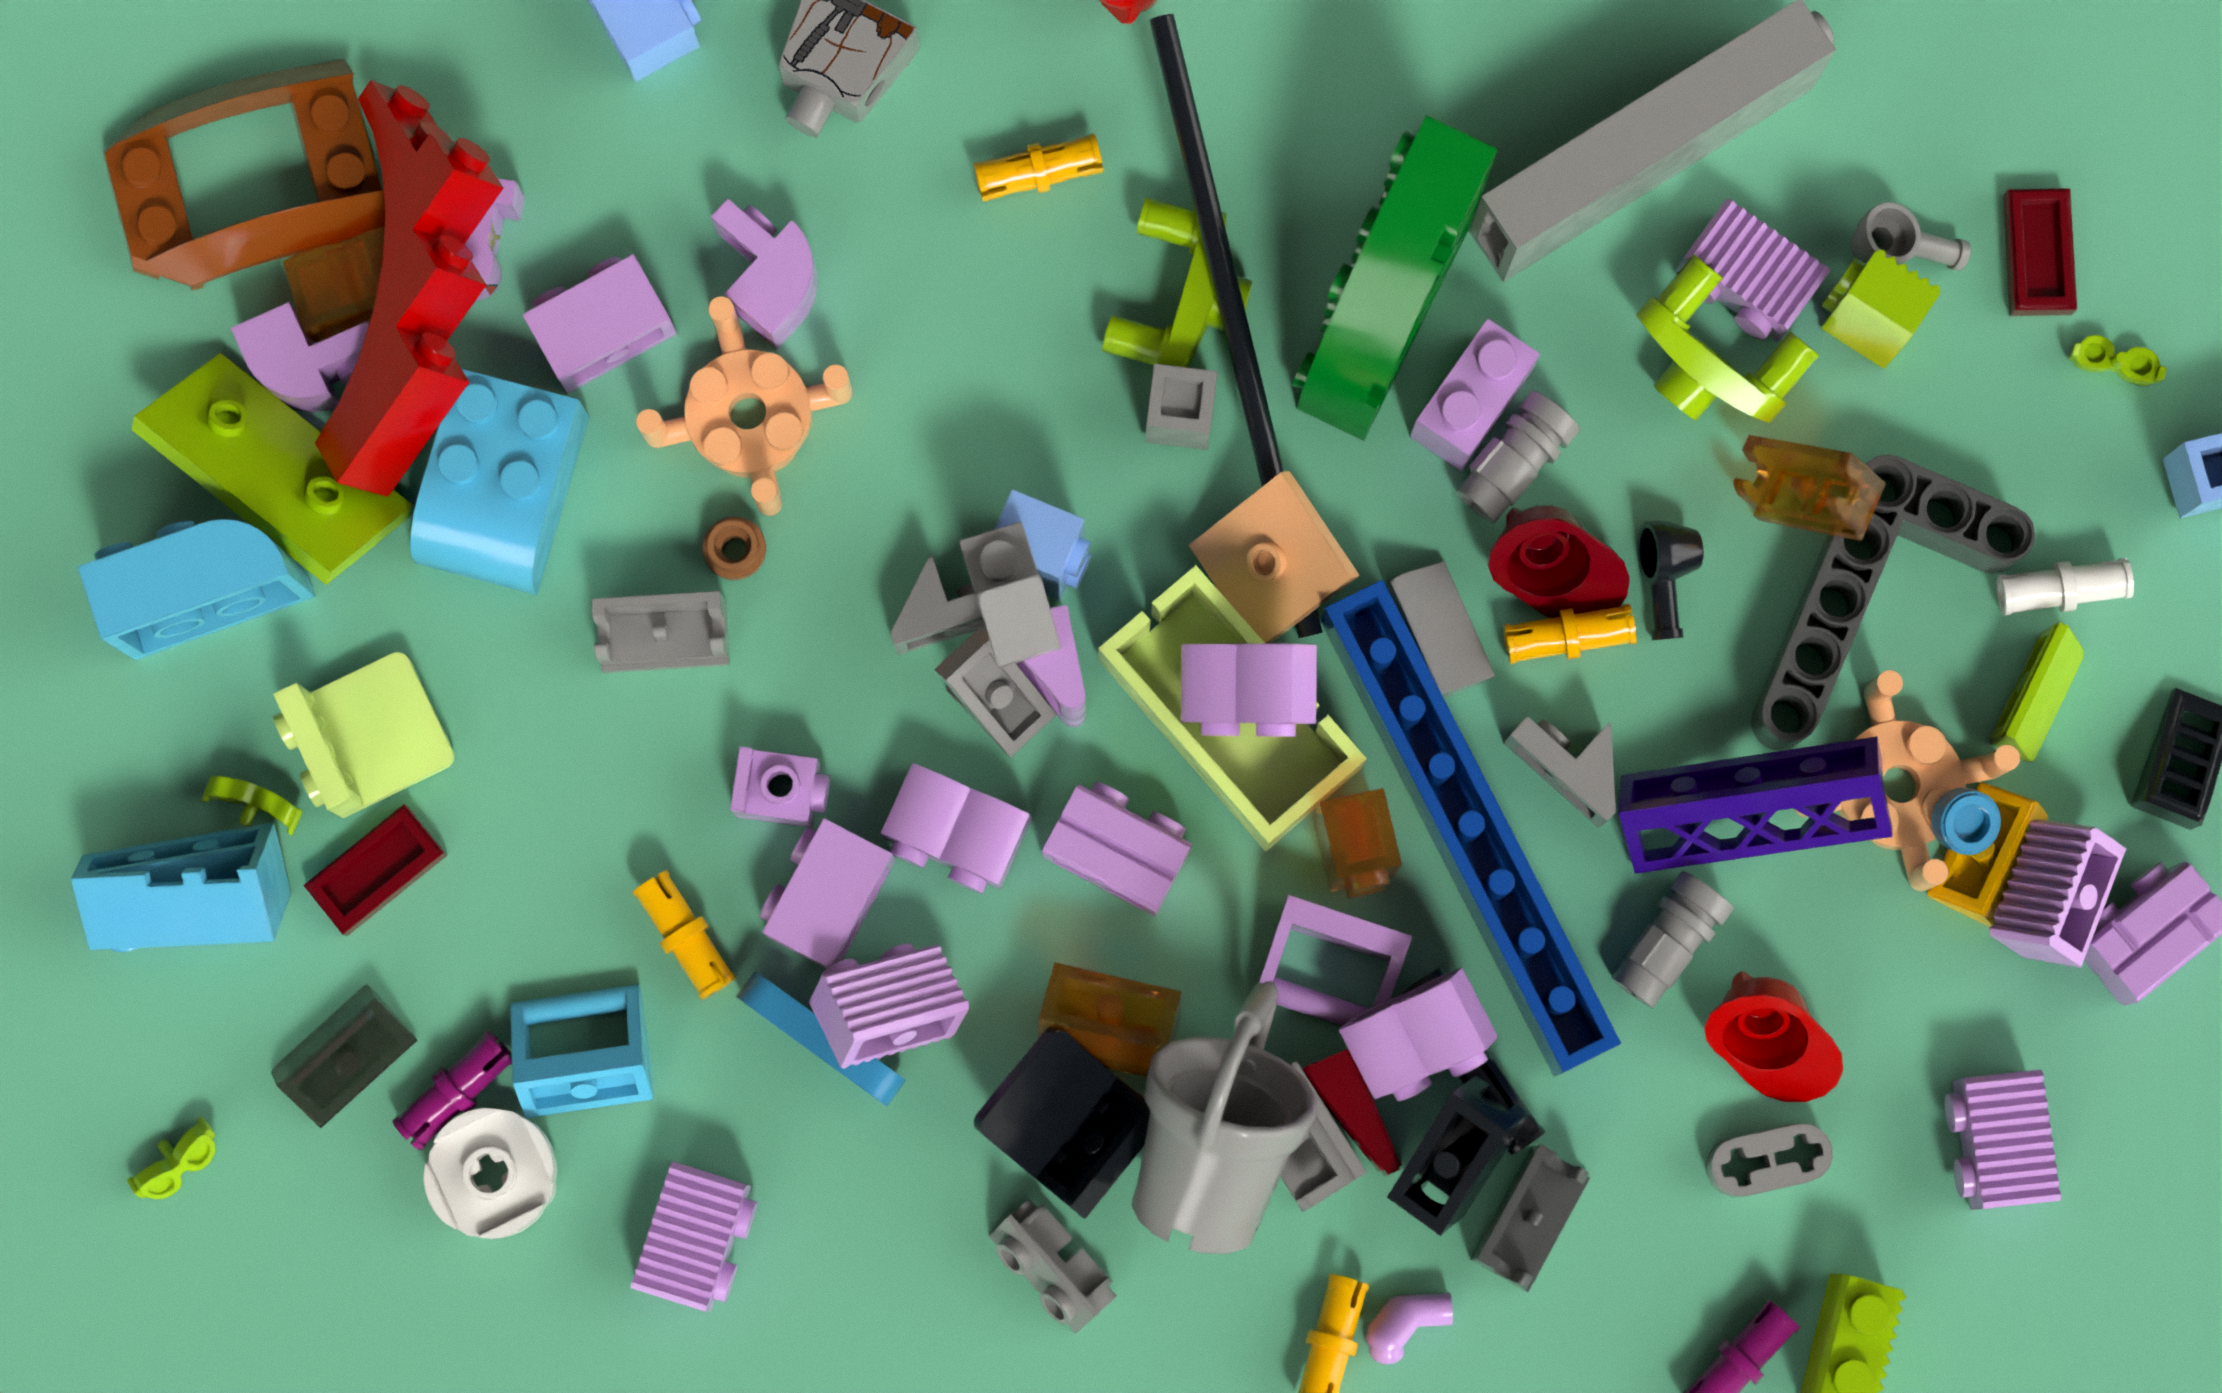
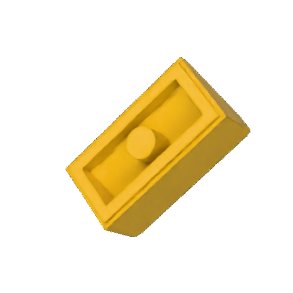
(1978, 880)

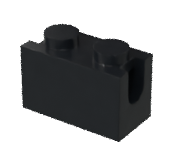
(1457, 1155)

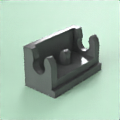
(1530, 1217)

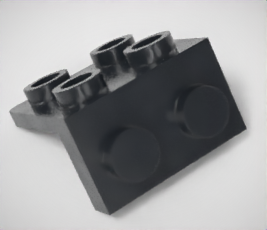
(1066, 1120)

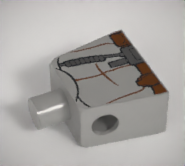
(842, 60)

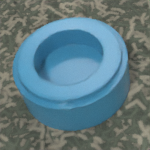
(1965, 821)

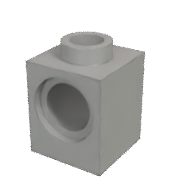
(1180, 406)

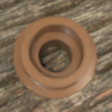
(734, 529)

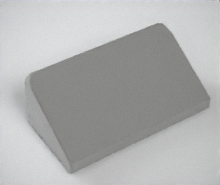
(1441, 627)

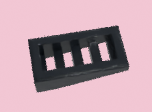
(2166, 805)

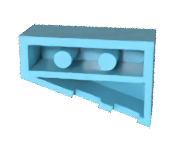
(184, 891)

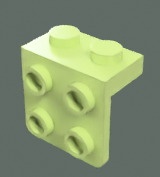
(363, 735)

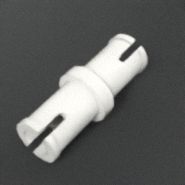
(2065, 586)

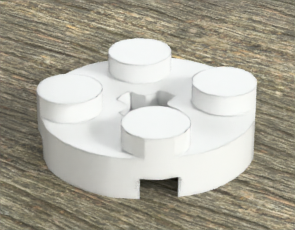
(455, 1161)

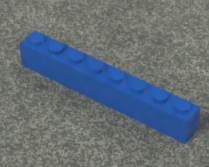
(1469, 829)

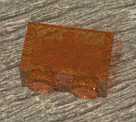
(1357, 843)
(1111, 1016)

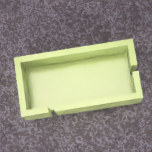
(1259, 778)

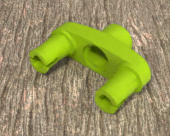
(1198, 300)
(1699, 372)

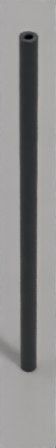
(1220, 262)

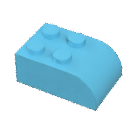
(497, 482)
(188, 584)

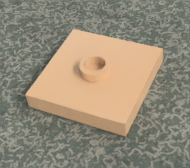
(1274, 558)

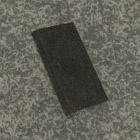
(342, 1056)

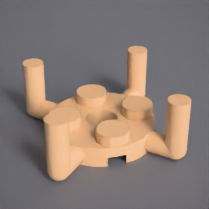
(739, 376)
(1935, 771)

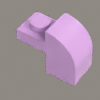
(779, 283)
(290, 361)

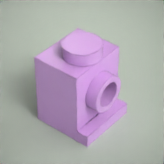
(752, 795)

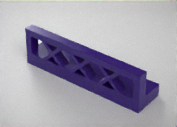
(1750, 793)

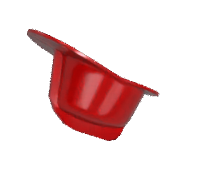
(1774, 1040)

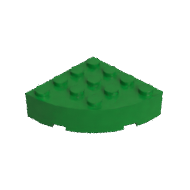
(1393, 274)

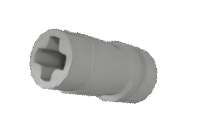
(1512, 463)
(1671, 939)

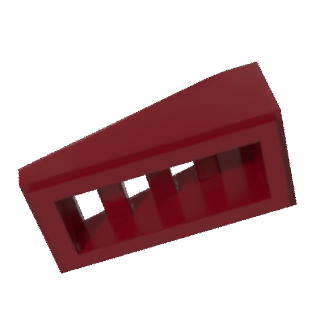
(1351, 1104)

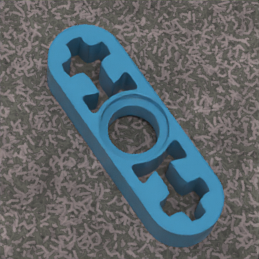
(804, 1028)

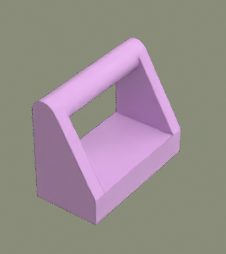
(1059, 674)
(1342, 931)

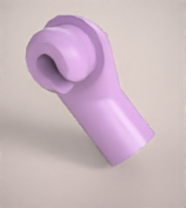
(1401, 1318)

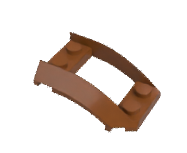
(335, 154)

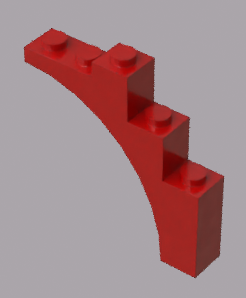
(425, 288)

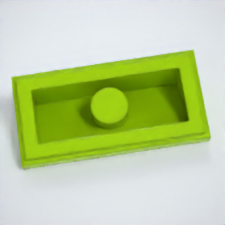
(2039, 691)

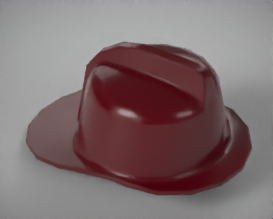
(1556, 563)

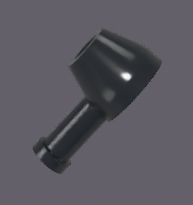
(1664, 555)

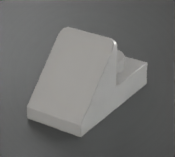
(1010, 595)
(930, 617)
(995, 698)
(1581, 781)

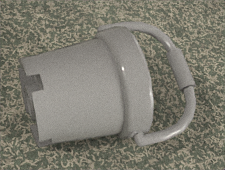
(1220, 1131)

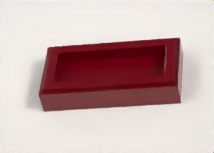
(2039, 252)
(375, 870)

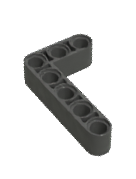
(1857, 580)

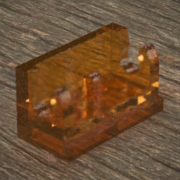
(1810, 487)

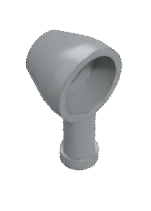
(1901, 237)

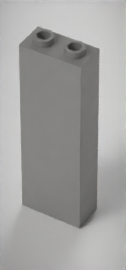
(1652, 139)

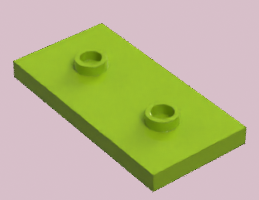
(267, 467)

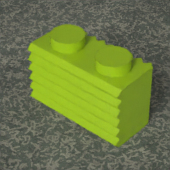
(1878, 307)
(1852, 1336)

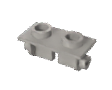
(1068, 1290)

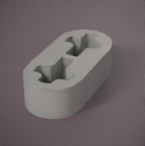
(1765, 1145)

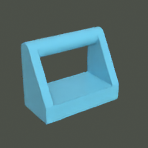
(584, 1077)

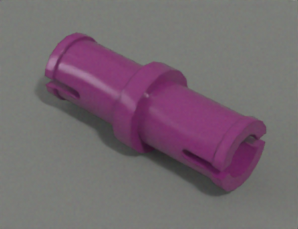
(453, 1090)
(1747, 1352)

